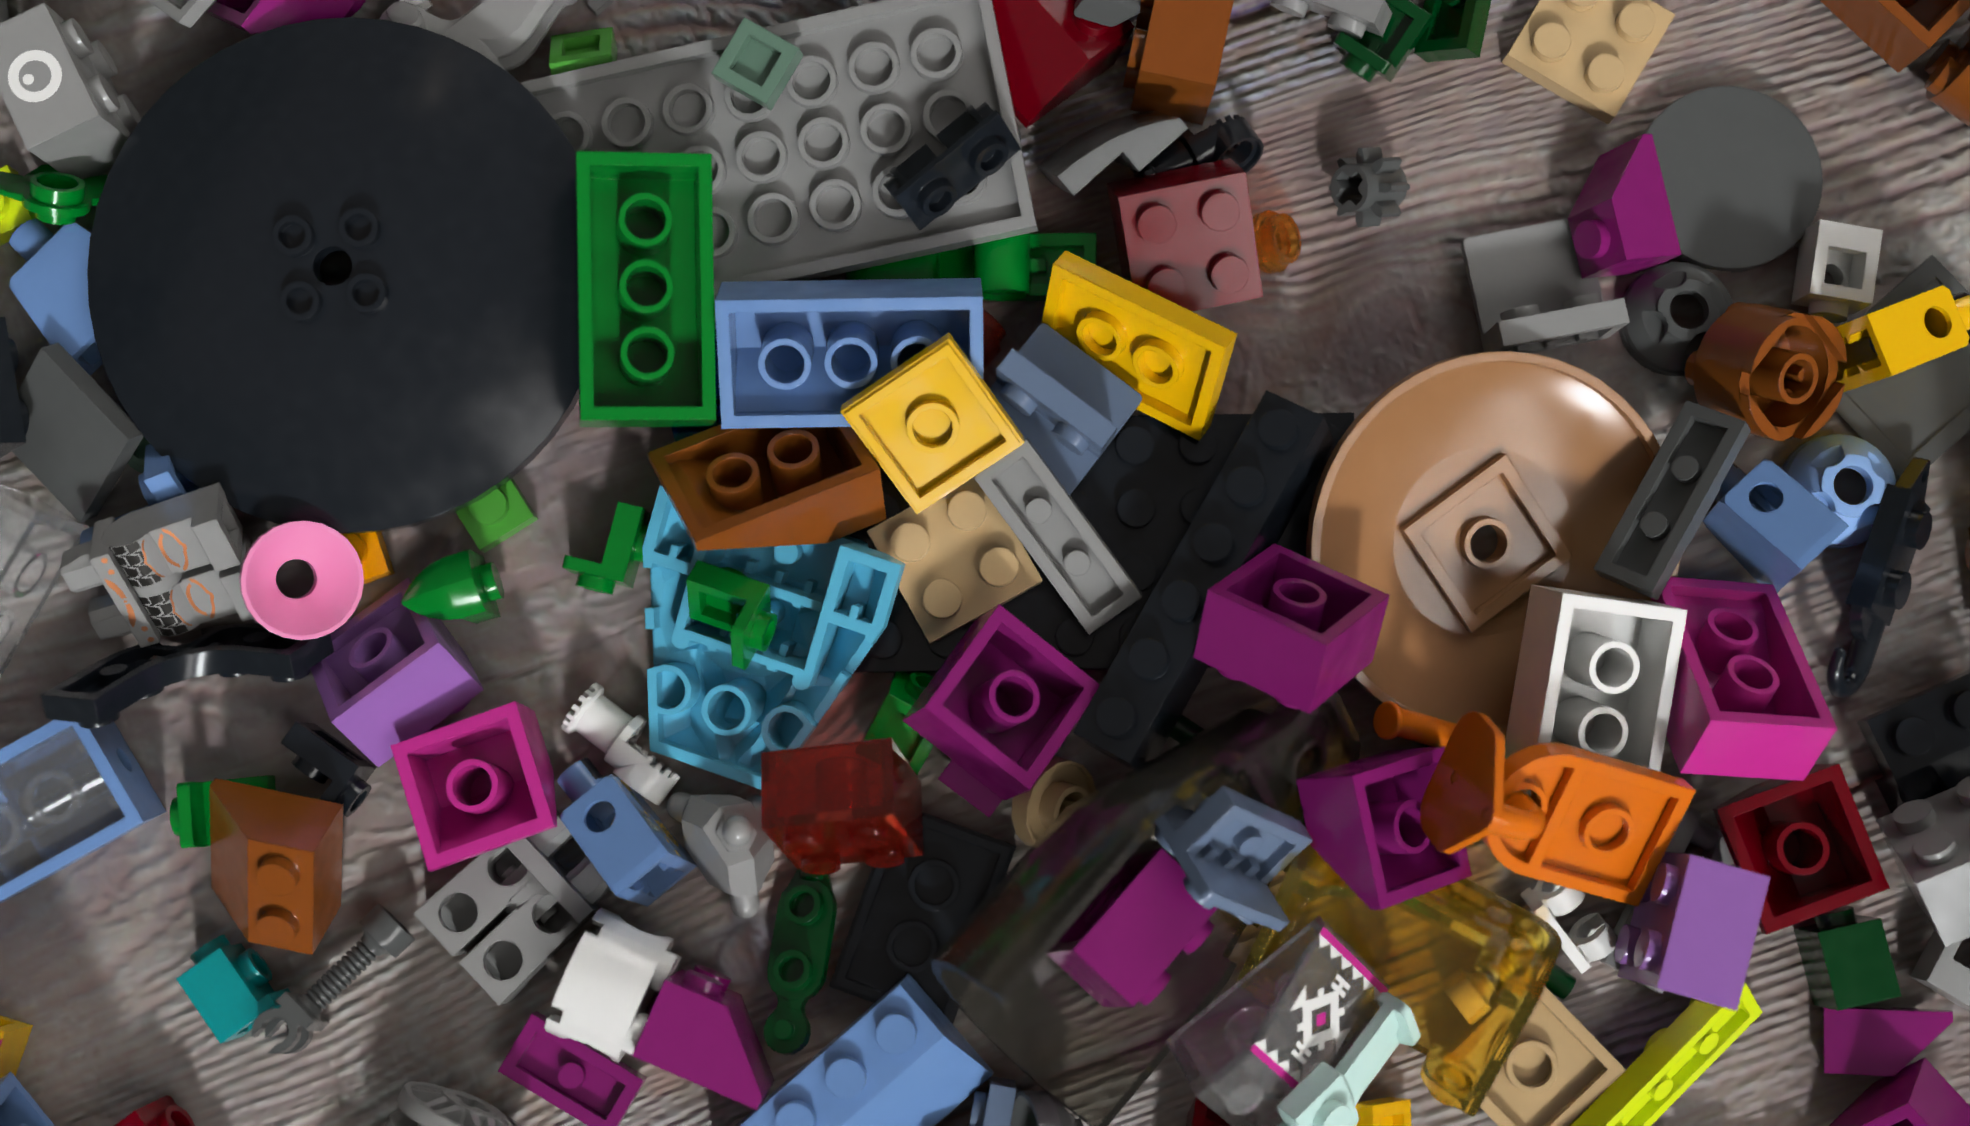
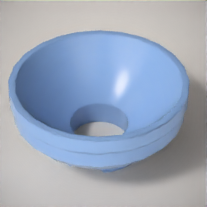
(1815, 469)

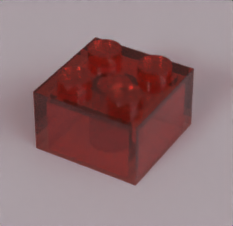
(842, 805)

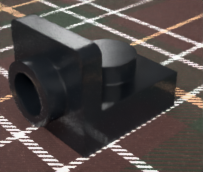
(325, 757)

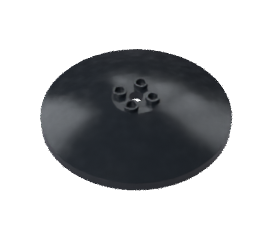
(416, 372)

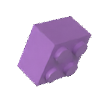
(1694, 929)

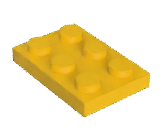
(1142, 339)

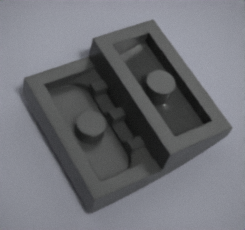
(1125, 140)

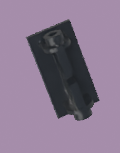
(976, 147)

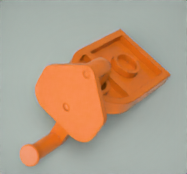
(1588, 815)

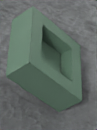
(757, 63)

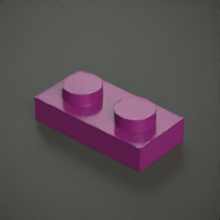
(572, 1075)

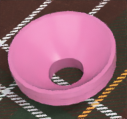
(335, 586)

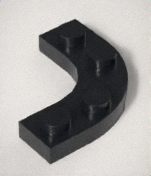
(115, 682)

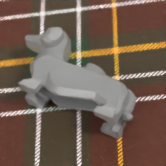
(497, 29)

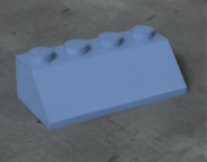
(813, 344)
(885, 1069)

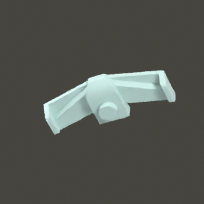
(1331, 1094)

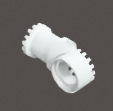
(615, 735)

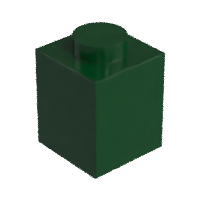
(1847, 960)

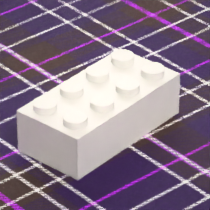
(1596, 674)

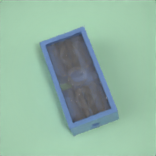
(65, 798)

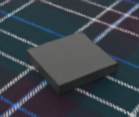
(75, 433)

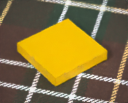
(932, 423)

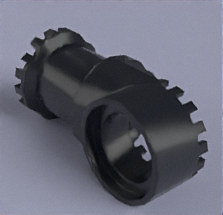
(1210, 146)

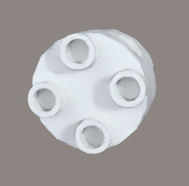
(611, 985)

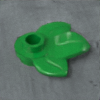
(53, 195)

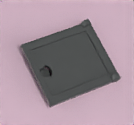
(1922, 407)

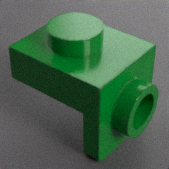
(621, 553)
(734, 604)

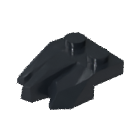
(1922, 742)

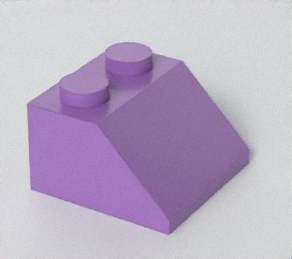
(393, 676)

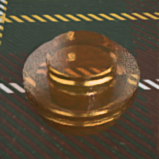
(1276, 240)

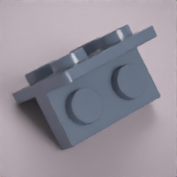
(1063, 402)
(1233, 852)

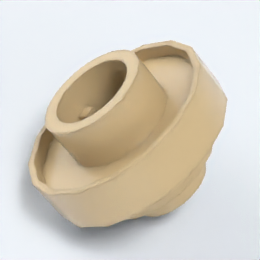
(1055, 789)

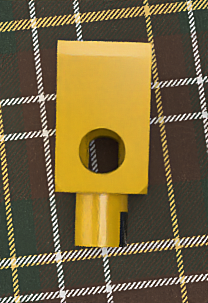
(1903, 336)

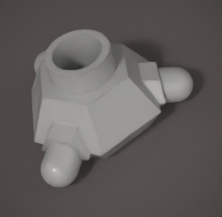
(726, 844)

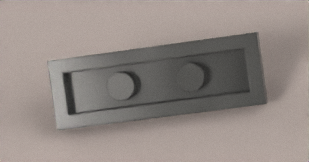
(1672, 499)

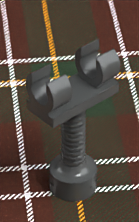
(303, 1011)

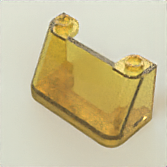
(1453, 955)

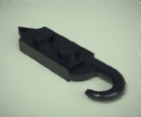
(1882, 576)

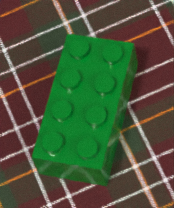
(645, 289)

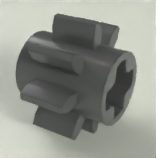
(1369, 186)

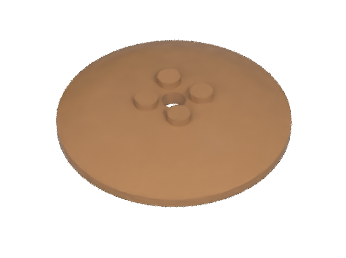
(1461, 448)

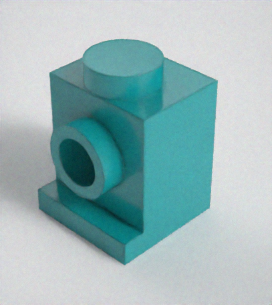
(229, 987)

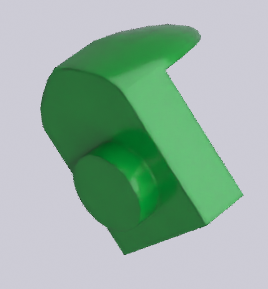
(456, 589)

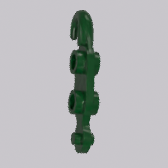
(799, 957)

